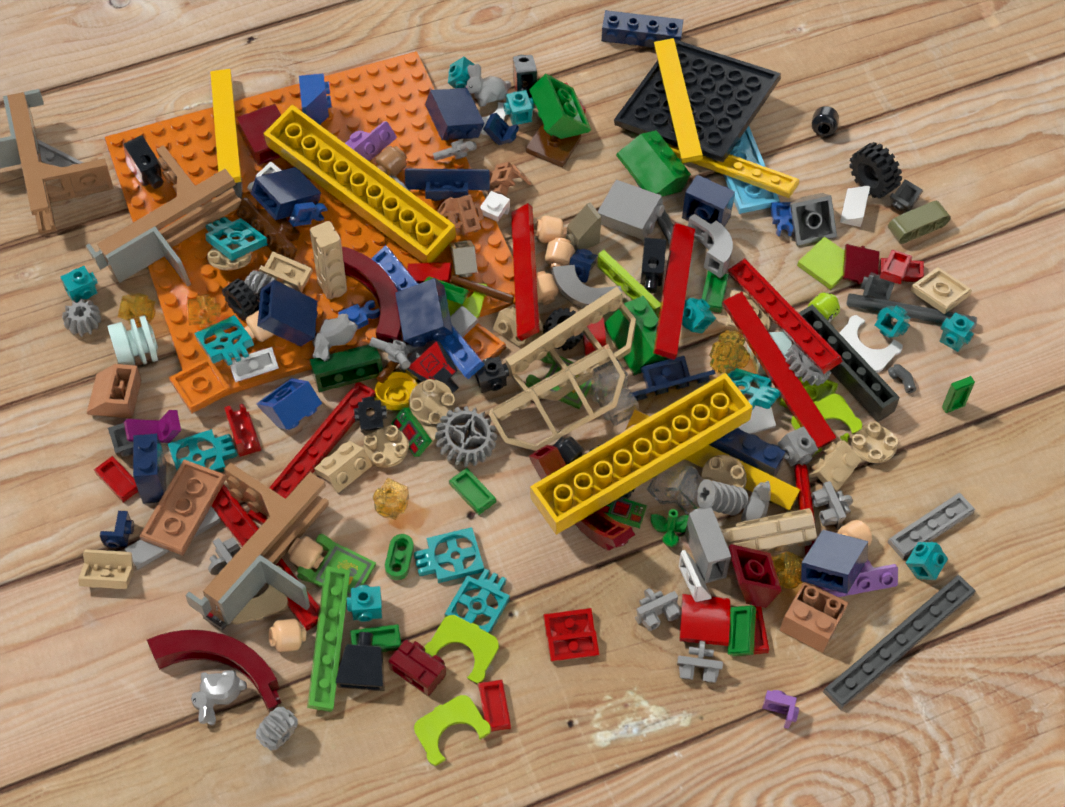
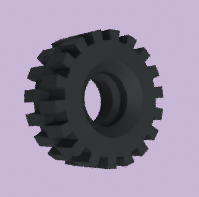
(876, 169)

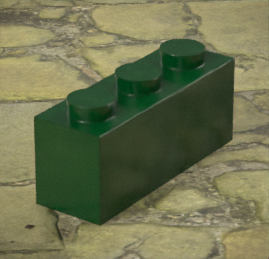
(346, 367)

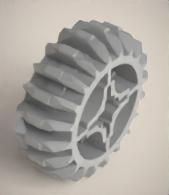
(485, 442)

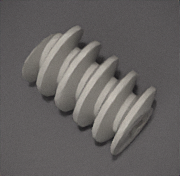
(721, 497)

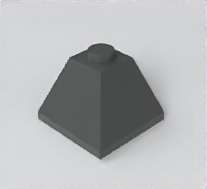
(813, 218)

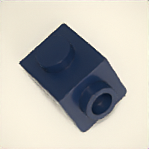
(499, 130)
(583, 262)
(120, 536)

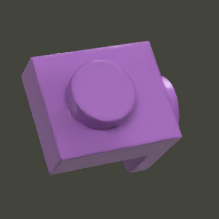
(781, 703)

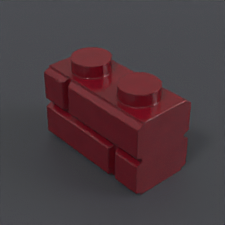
(418, 667)

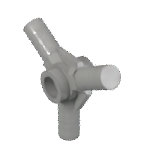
(459, 150)
(397, 350)

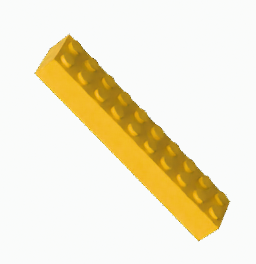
(360, 185)
(640, 453)

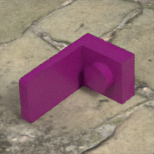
(167, 427)

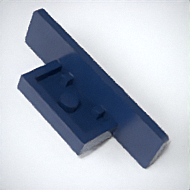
(447, 183)
(666, 374)

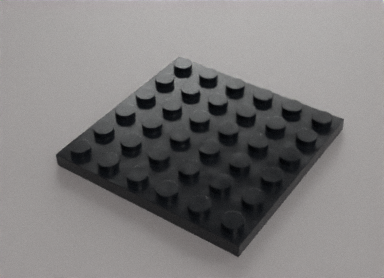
(721, 94)

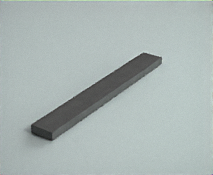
(899, 642)

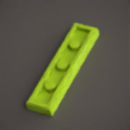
(622, 278)

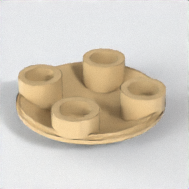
(221, 262)
(431, 401)
(874, 443)
(386, 446)
(725, 470)

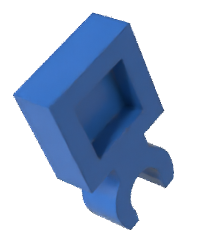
(305, 212)
(782, 216)
(361, 315)

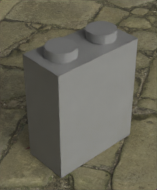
(631, 210)
(707, 544)

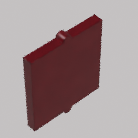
(859, 263)

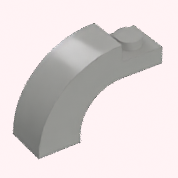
(717, 241)
(574, 289)

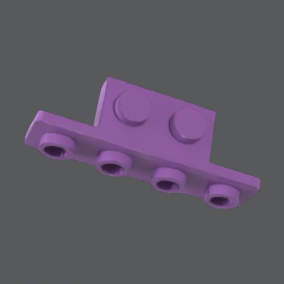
(372, 143)
(871, 579)

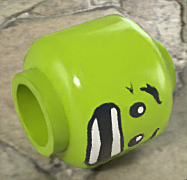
(827, 305)

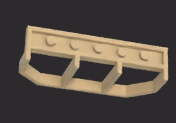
(572, 326)
(543, 388)

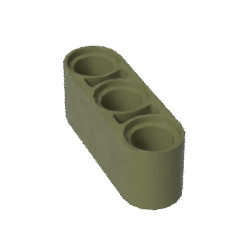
(919, 222)

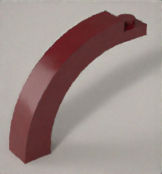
(381, 286)
(597, 526)
(220, 648)

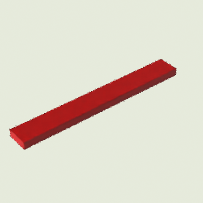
(525, 272)
(674, 291)
(785, 316)
(778, 369)
(318, 445)
(243, 529)

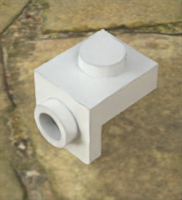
(495, 206)

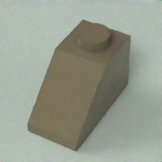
(585, 228)
(463, 258)

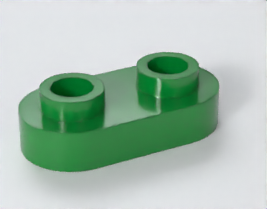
(397, 558)

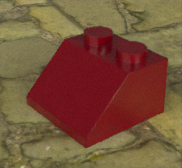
(755, 575)

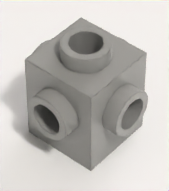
(798, 447)

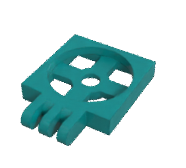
(234, 229)
(228, 349)
(762, 397)
(222, 449)
(428, 558)
(486, 588)

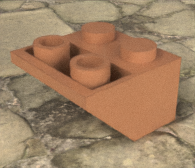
(115, 391)
(813, 616)

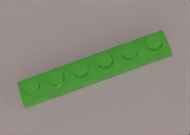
(328, 639)

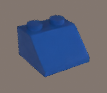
(314, 98)
(290, 403)

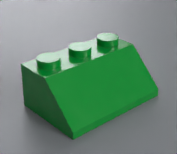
(559, 108)
(654, 164)
(644, 336)

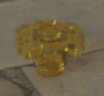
(729, 352)

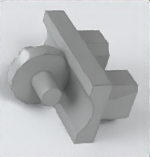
(836, 505)
(224, 551)
(654, 605)
(711, 667)

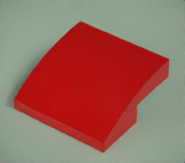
(705, 620)
(571, 634)

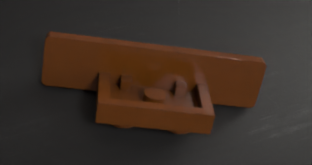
(277, 232)

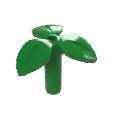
(670, 525)

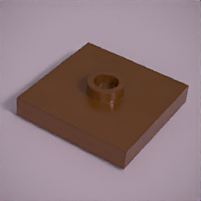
(551, 147)

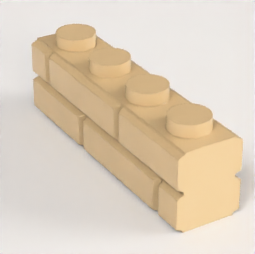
(328, 259)
(772, 531)

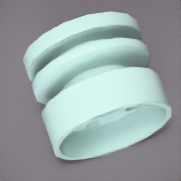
(133, 342)

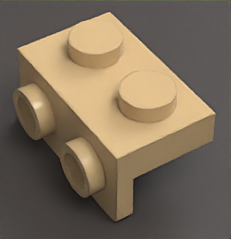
(287, 271)
(506, 326)
(835, 464)
(344, 465)
(106, 569)

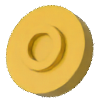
(395, 391)

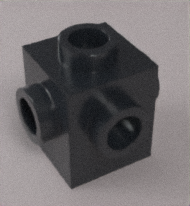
(492, 375)
(374, 422)

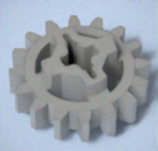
(805, 367)

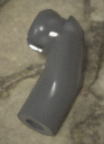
(904, 375)

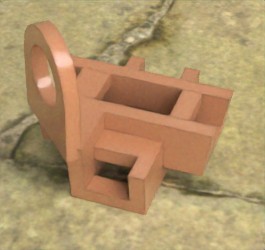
(502, 178)
(465, 211)

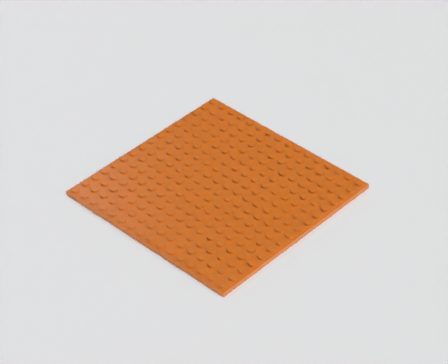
(360, 101)

